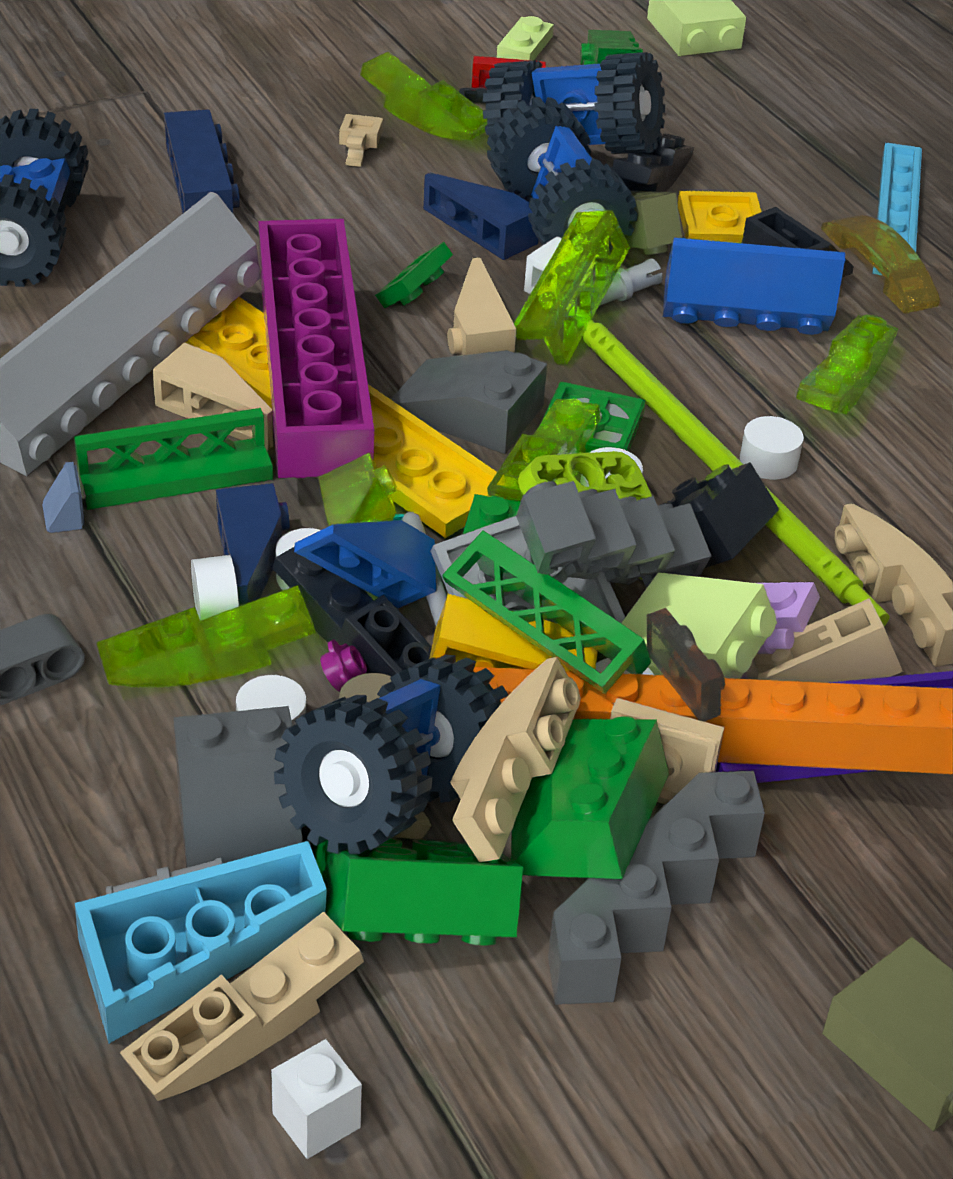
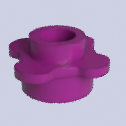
(342, 664)

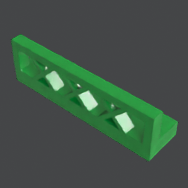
(173, 468)
(550, 601)

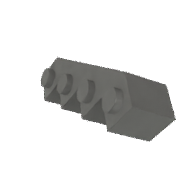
(609, 534)
(672, 865)

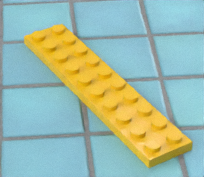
(428, 468)

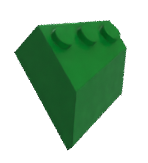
(594, 802)
(421, 892)

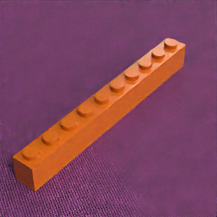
(797, 720)

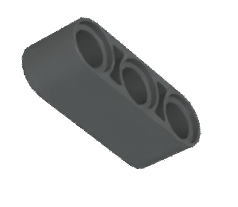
(36, 656)

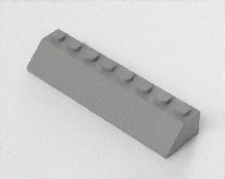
(121, 330)

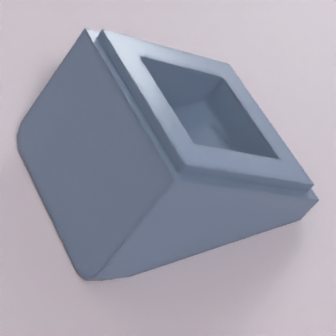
(64, 502)

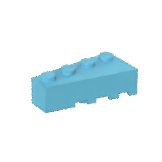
(179, 934)

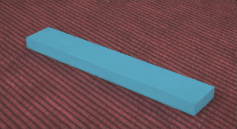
(900, 191)

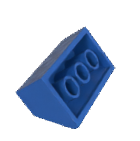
(752, 285)

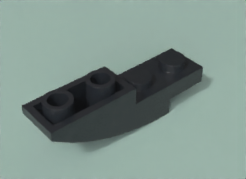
(656, 169)
(352, 616)

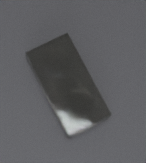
(684, 664)

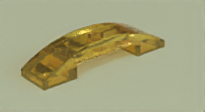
(906, 276)

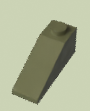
(656, 221)

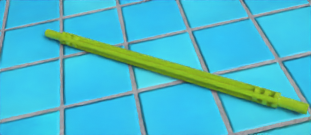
(714, 454)

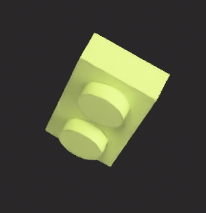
(525, 39)

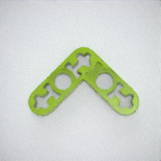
(624, 477)

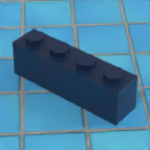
(199, 158)

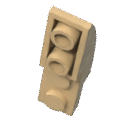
(900, 572)
(509, 750)
(242, 1018)

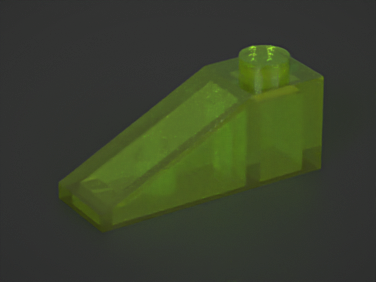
(358, 492)

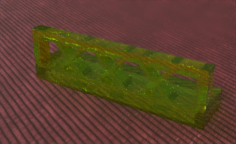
(571, 274)

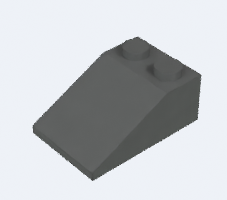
(477, 396)

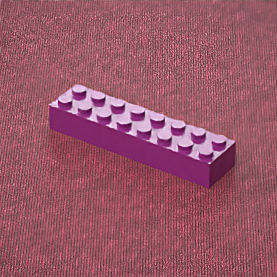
(313, 347)

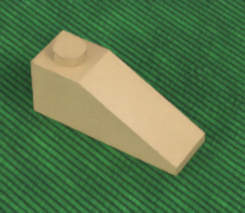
(480, 316)
(205, 385)
(834, 650)

